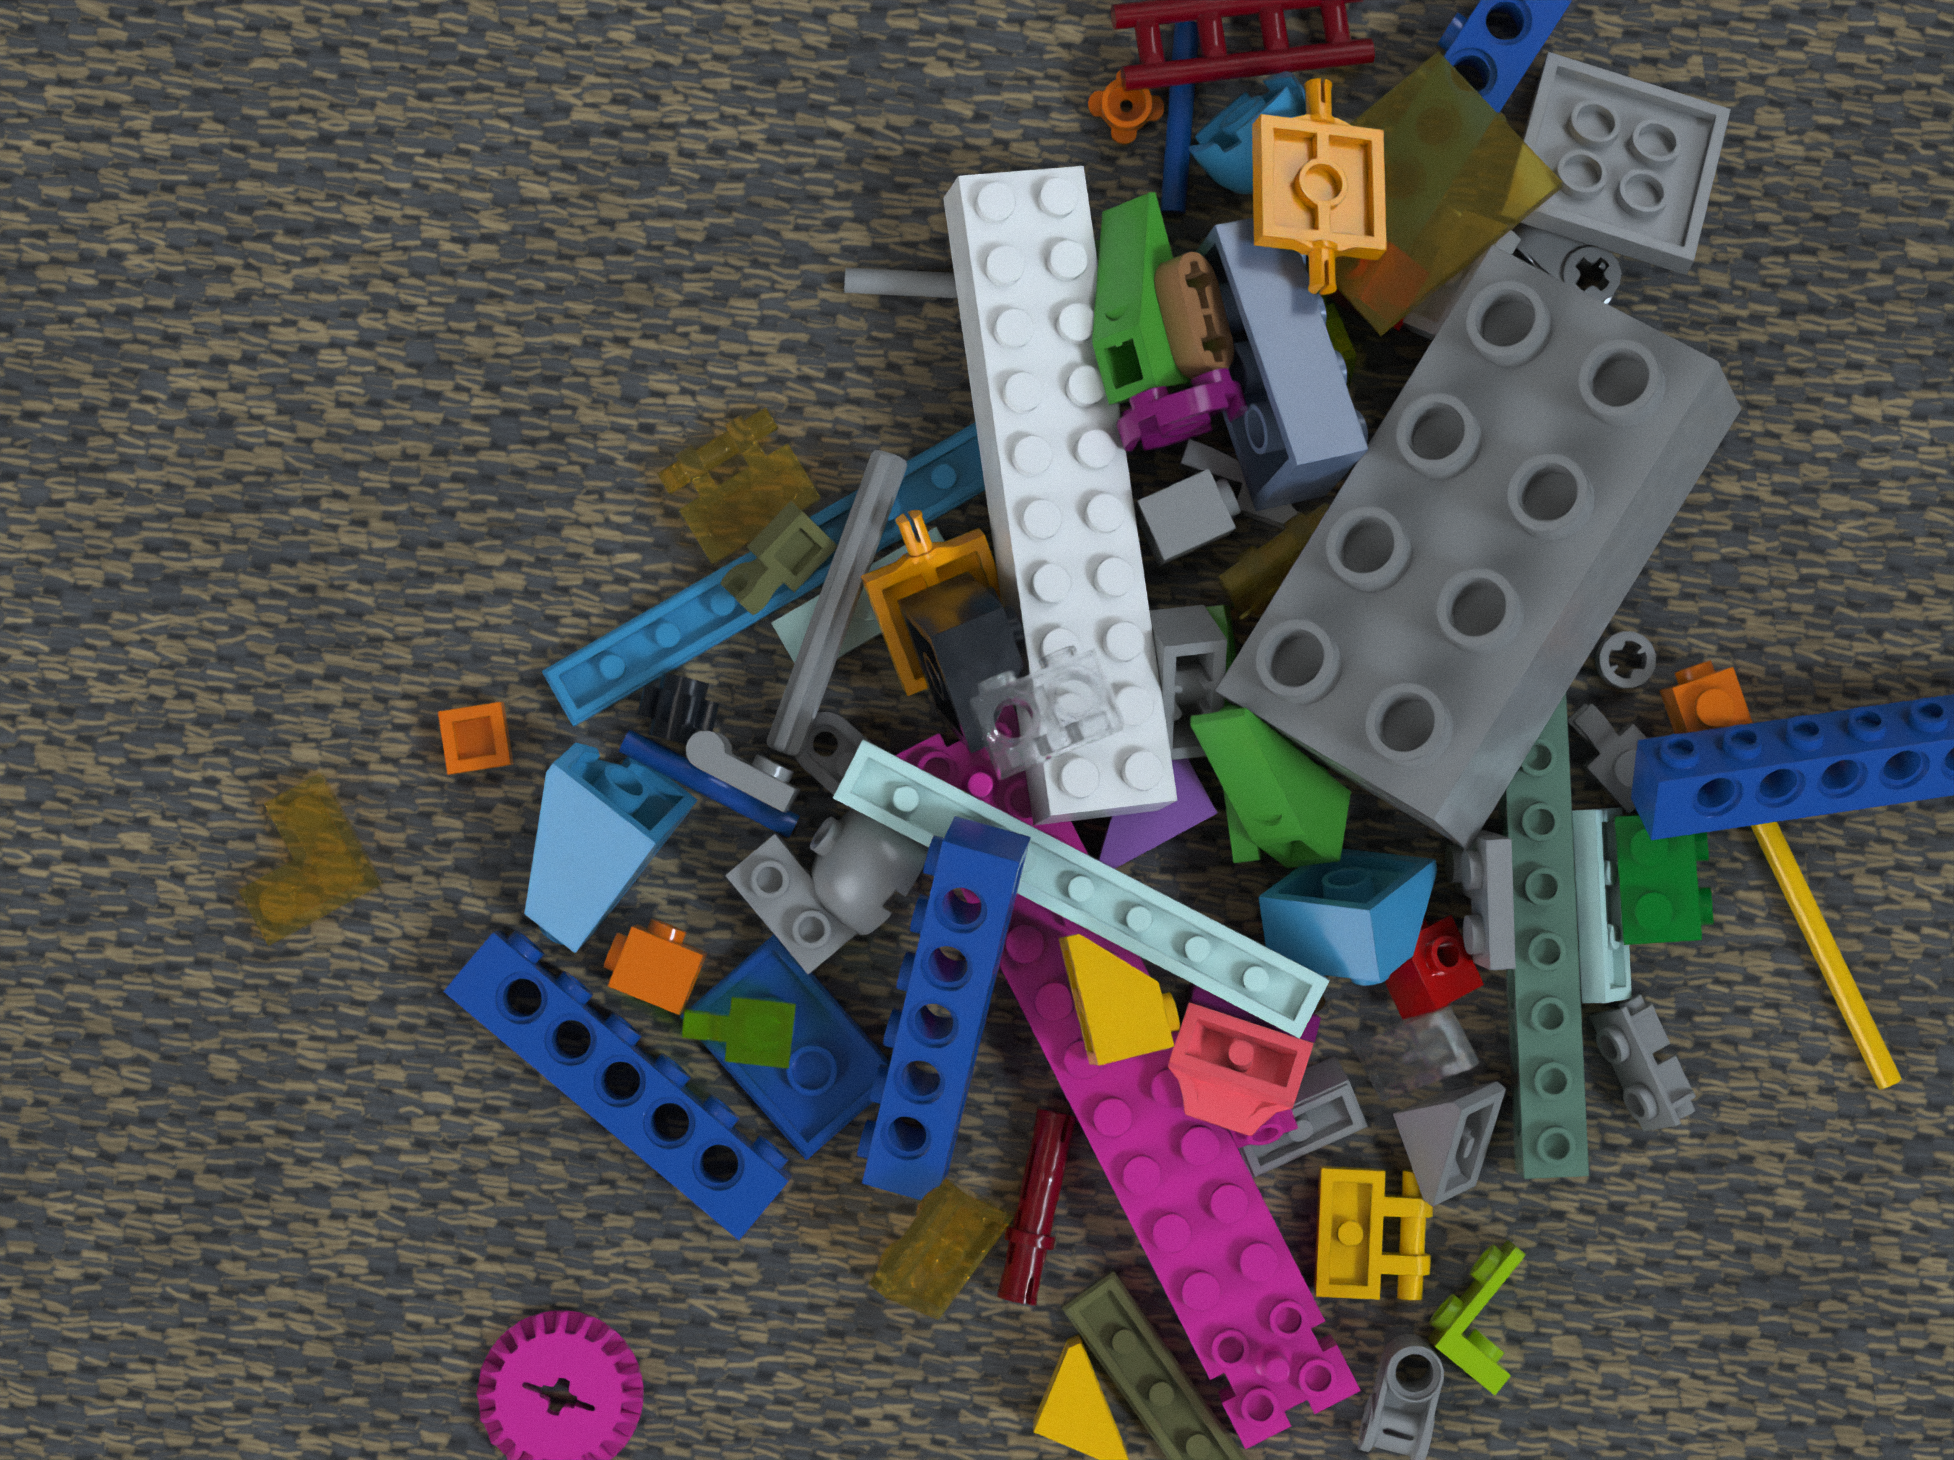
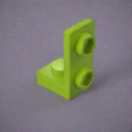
(1476, 1352)

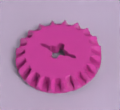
(542, 1351)

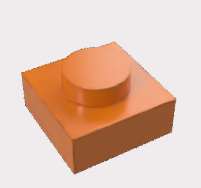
(475, 738)

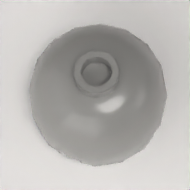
(861, 867)

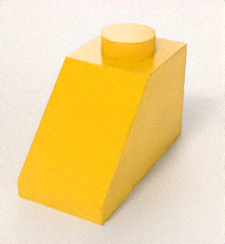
(1116, 1004)

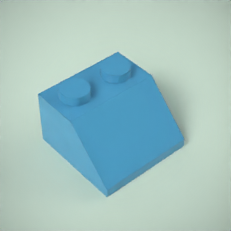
(1350, 914)

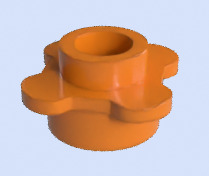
(1125, 124)

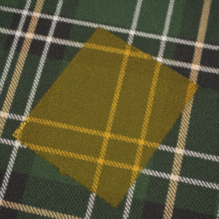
(1450, 190)

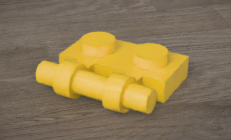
(1351, 1234)

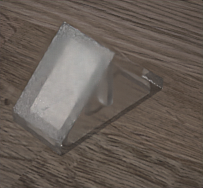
(1415, 1053)

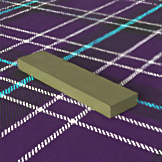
(1148, 1373)

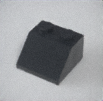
(961, 641)

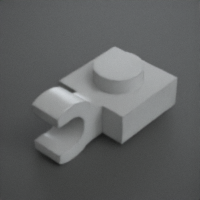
(1614, 753)

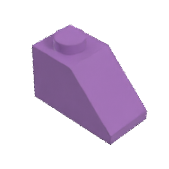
(1137, 833)

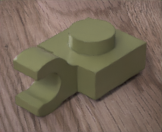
(785, 552)

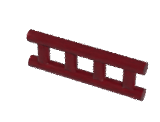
(1215, 62)

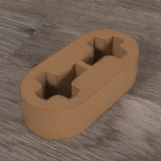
(1193, 314)

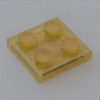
(939, 1249)

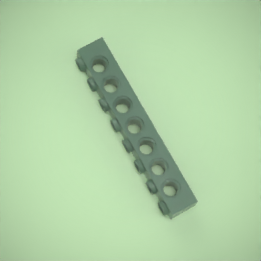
(1546, 980)

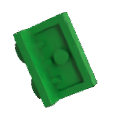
(1661, 885)

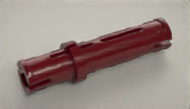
(1036, 1208)

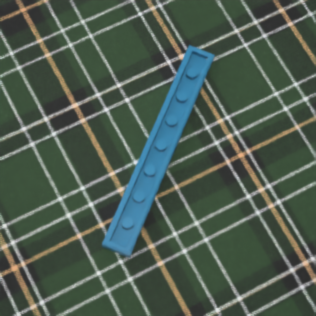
(710, 615)

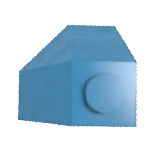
(595, 839)

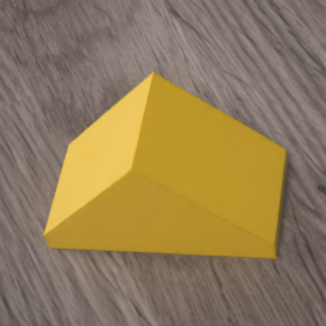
(1076, 1408)

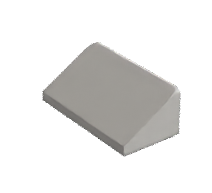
(1324, 1113)

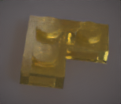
(327, 864)

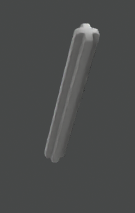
(836, 603)

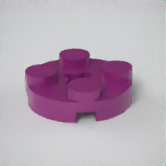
(1173, 418)

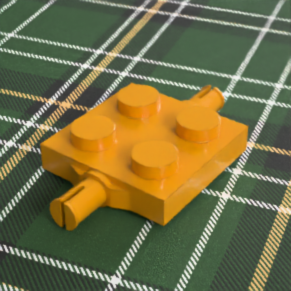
(1319, 186)
(921, 568)

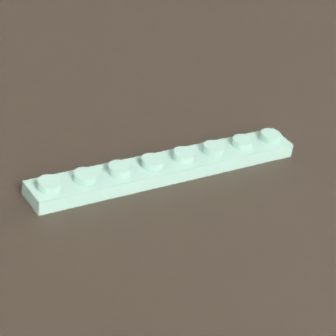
(1094, 894)

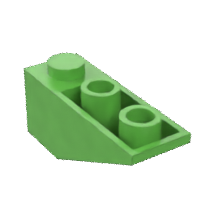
(1127, 316)
(1276, 790)

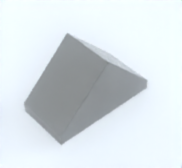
(1449, 1138)

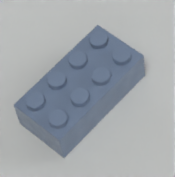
(1299, 412)

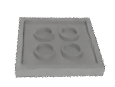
(1629, 161)

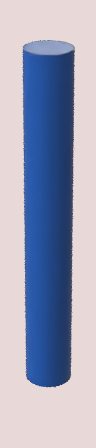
(1179, 125)
(681, 770)

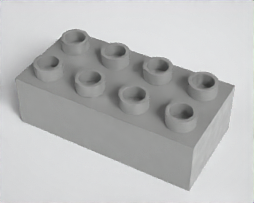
(1482, 544)

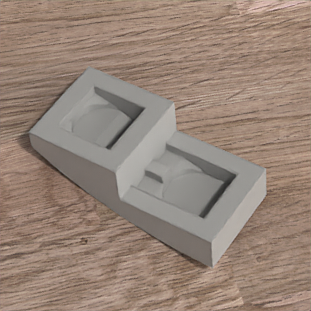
(1201, 457)

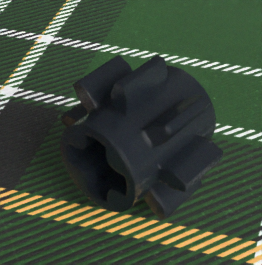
(678, 708)

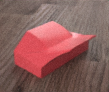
(1236, 1069)

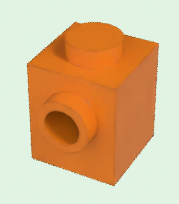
(1705, 699)
(655, 965)

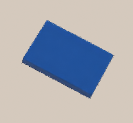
(829, 1055)

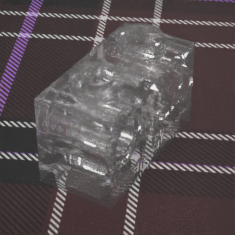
(1053, 728)

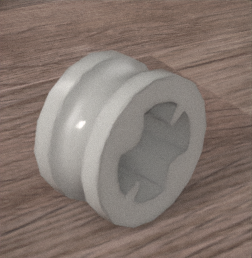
(1633, 677)

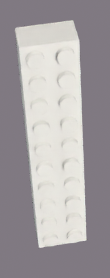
(1058, 477)

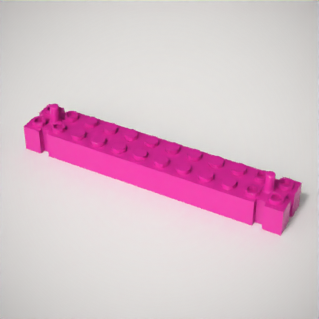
(1169, 1170)

